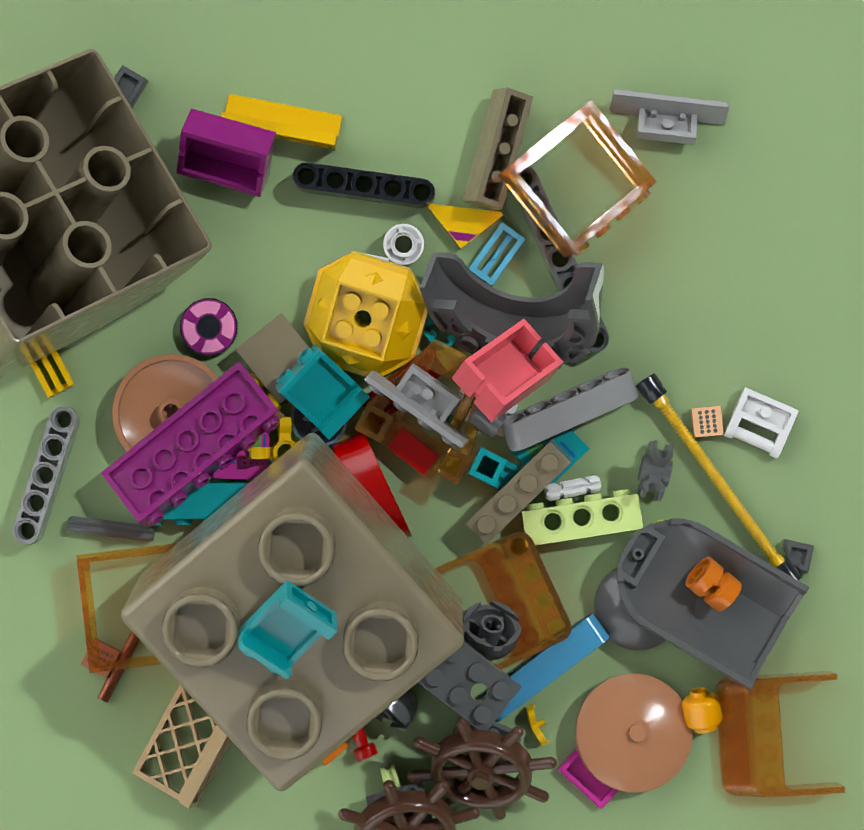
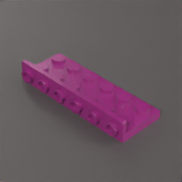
(192, 445)

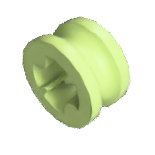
(391, 774)

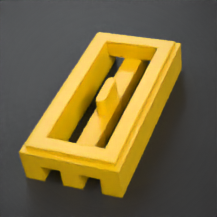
(42, 379)

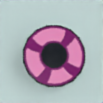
(209, 327)

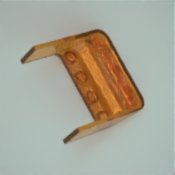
(753, 738)

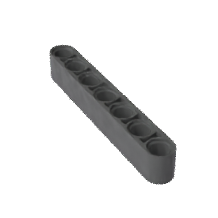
(547, 249)

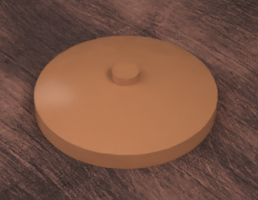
(156, 392)
(632, 733)

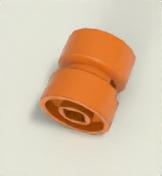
(717, 587)

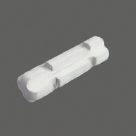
(572, 488)

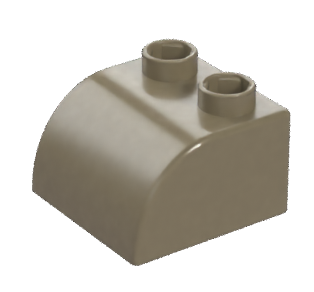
(82, 210)

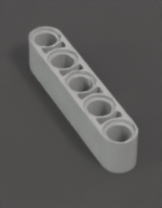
(569, 408)
(35, 485)

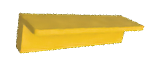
(287, 121)

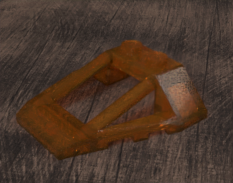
(384, 427)

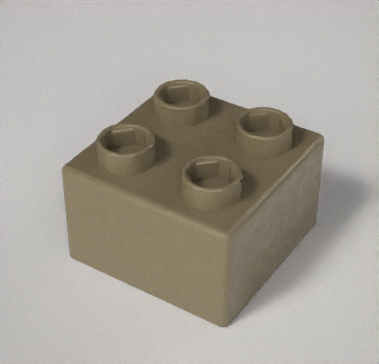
(333, 540)

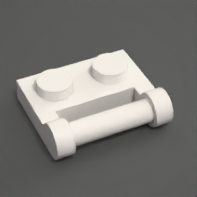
(764, 413)

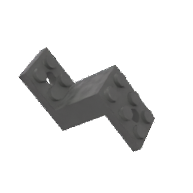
(458, 674)

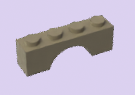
(519, 492)

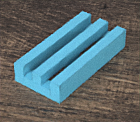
(483, 274)

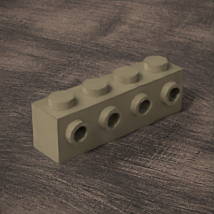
(497, 147)

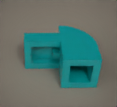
(492, 469)

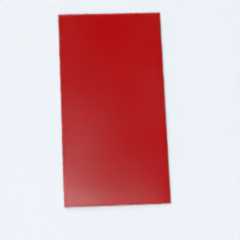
(412, 451)

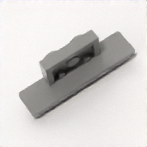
(668, 116)
(424, 399)

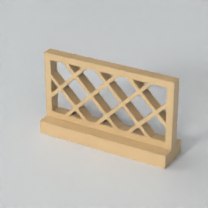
(203, 768)

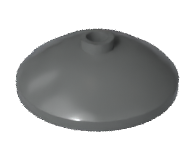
(617, 620)

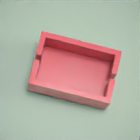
(504, 373)

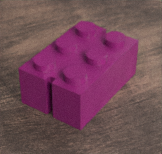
(225, 152)

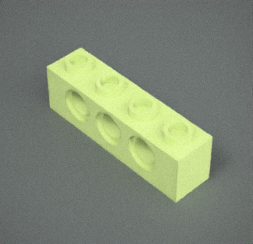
(628, 517)

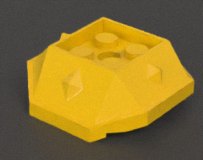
(386, 293)

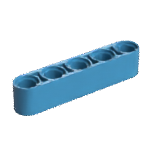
(555, 661)

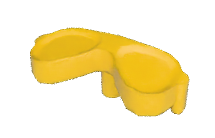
(536, 724)

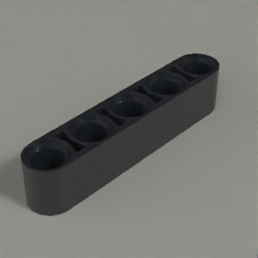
(351, 178)

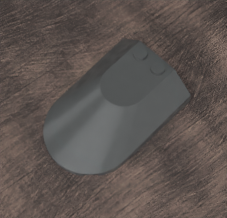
(728, 641)

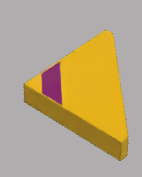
(464, 223)

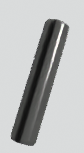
(111, 528)

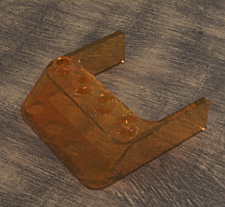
(525, 586)

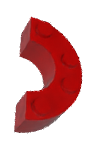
(362, 463)

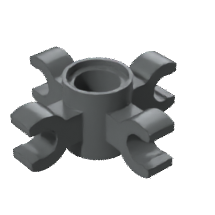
(655, 470)

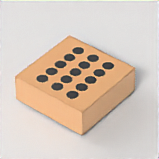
(707, 421)

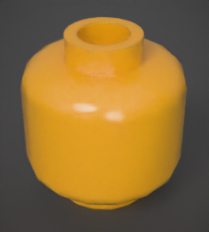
(702, 710)

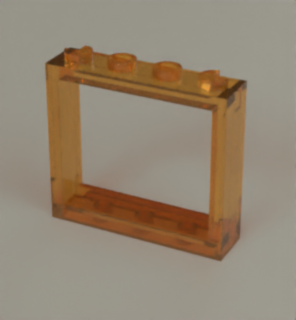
(618, 151)
(86, 591)

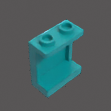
(321, 390)
(286, 628)

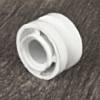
(403, 230)

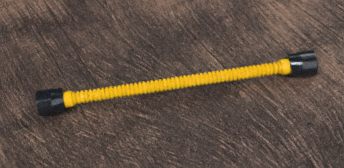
(654, 392)

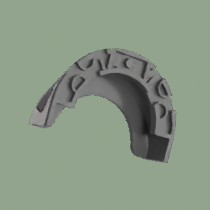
(482, 313)

